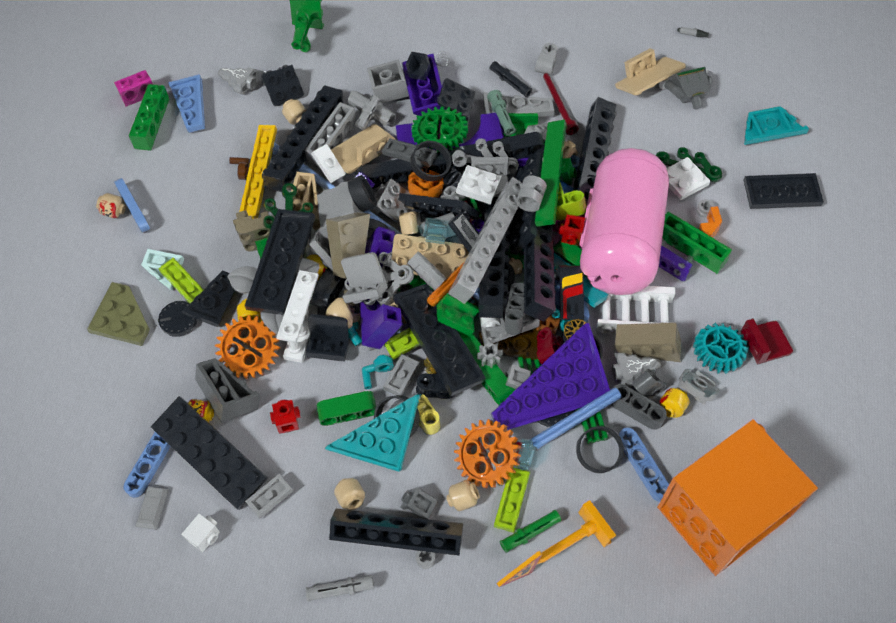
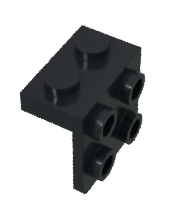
(282, 84)
(456, 97)
(328, 337)

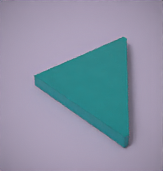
(382, 439)

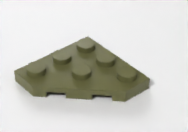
(119, 316)

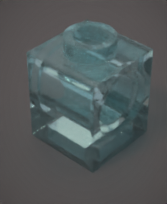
(435, 230)

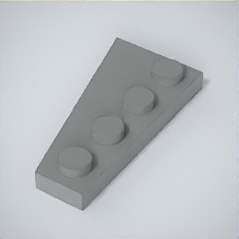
(517, 104)

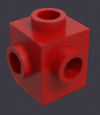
(572, 229)
(285, 416)

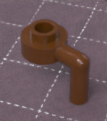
(243, 166)

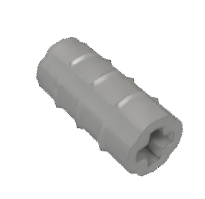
(426, 270)

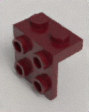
(766, 341)

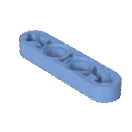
(132, 205)
(146, 458)
(641, 465)

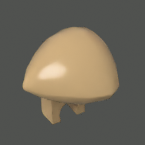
(339, 308)

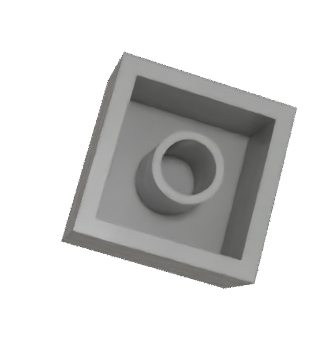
(388, 81)

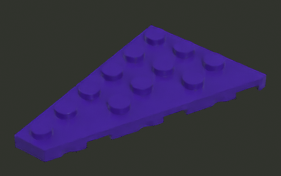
(561, 384)

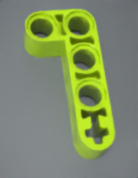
(570, 203)

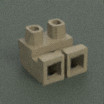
(251, 229)

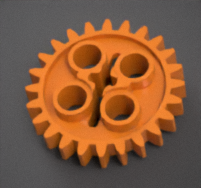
(238, 361)
(471, 462)

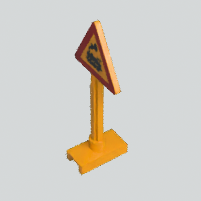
(594, 524)

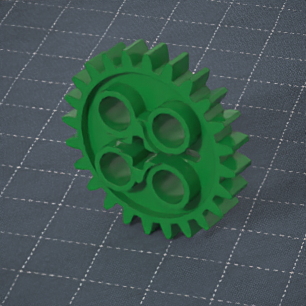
(453, 127)

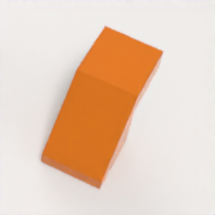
(714, 222)

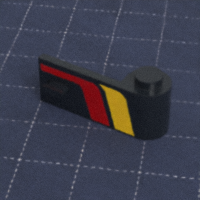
(571, 292)

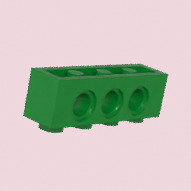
(149, 117)
(695, 243)

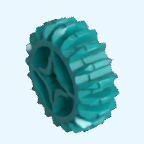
(716, 353)

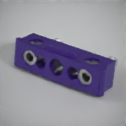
(674, 264)

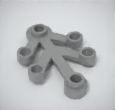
(460, 158)
(395, 276)

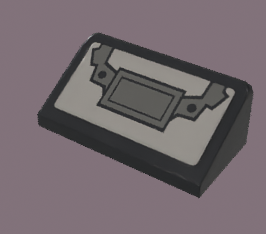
(464, 230)

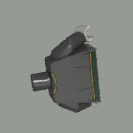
(689, 86)

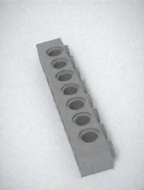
(486, 243)

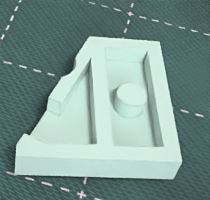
(154, 260)

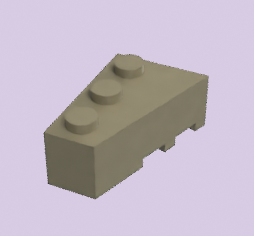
(346, 238)
(649, 340)

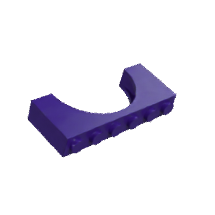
(488, 130)
(379, 321)

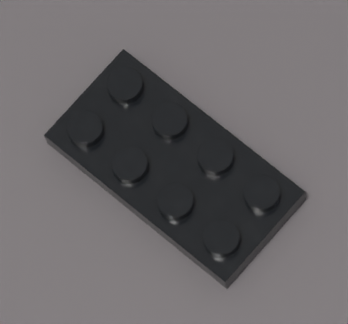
(783, 191)
(437, 206)

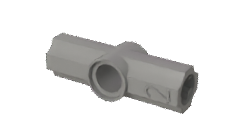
(382, 114)

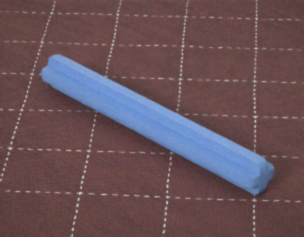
(576, 418)

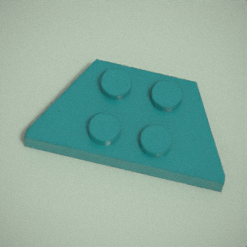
(771, 125)

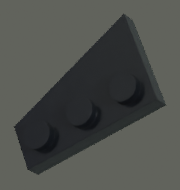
(212, 301)

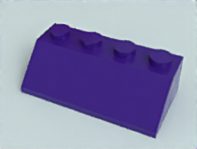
(424, 93)

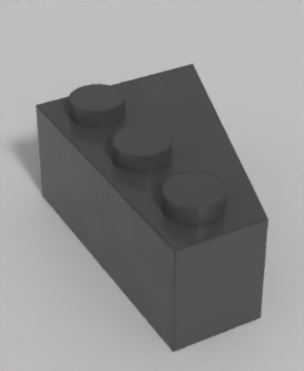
(224, 391)

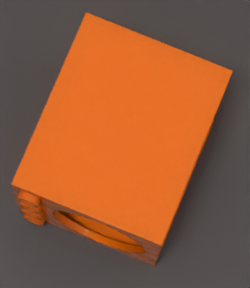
(735, 496)

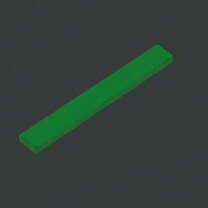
(551, 172)

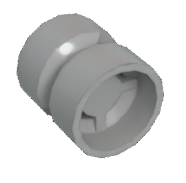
(531, 193)

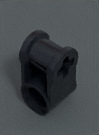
(434, 388)

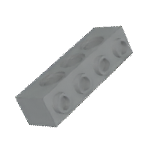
(333, 130)

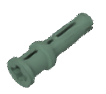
(499, 107)

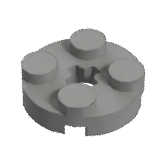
(698, 385)

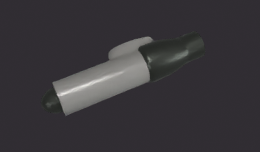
(694, 32)

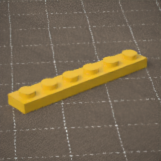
(260, 160)

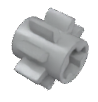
(450, 193)
(489, 354)

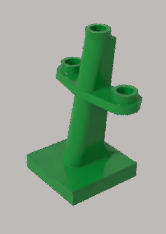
(305, 15)

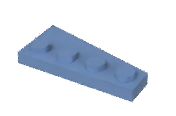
(189, 99)

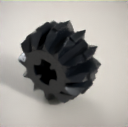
(452, 177)

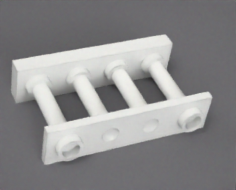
(650, 294)
(295, 324)

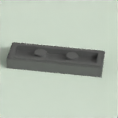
(404, 150)

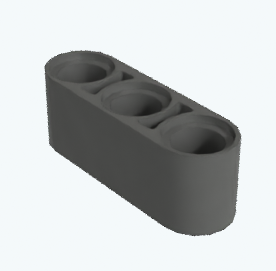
(515, 310)
(641, 415)

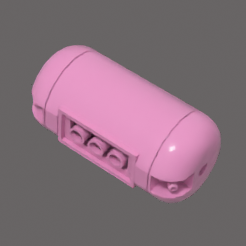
(625, 222)

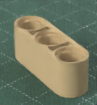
(408, 223)

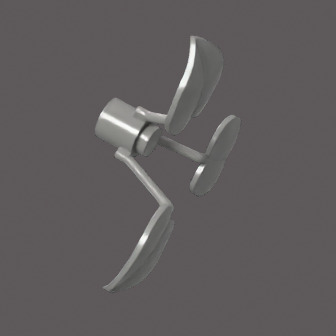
(242, 279)

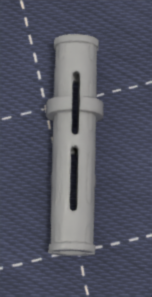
(339, 588)

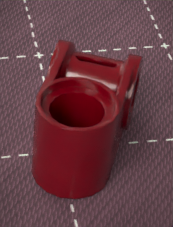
(547, 344)

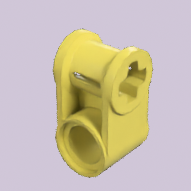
(428, 413)

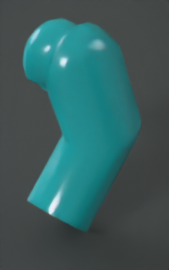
(353, 335)

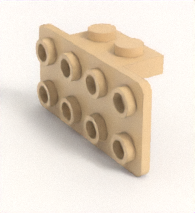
(646, 72)
(361, 148)
(445, 256)

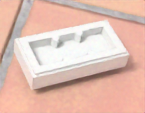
(328, 163)

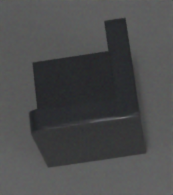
(418, 66)

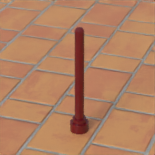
(571, 125)

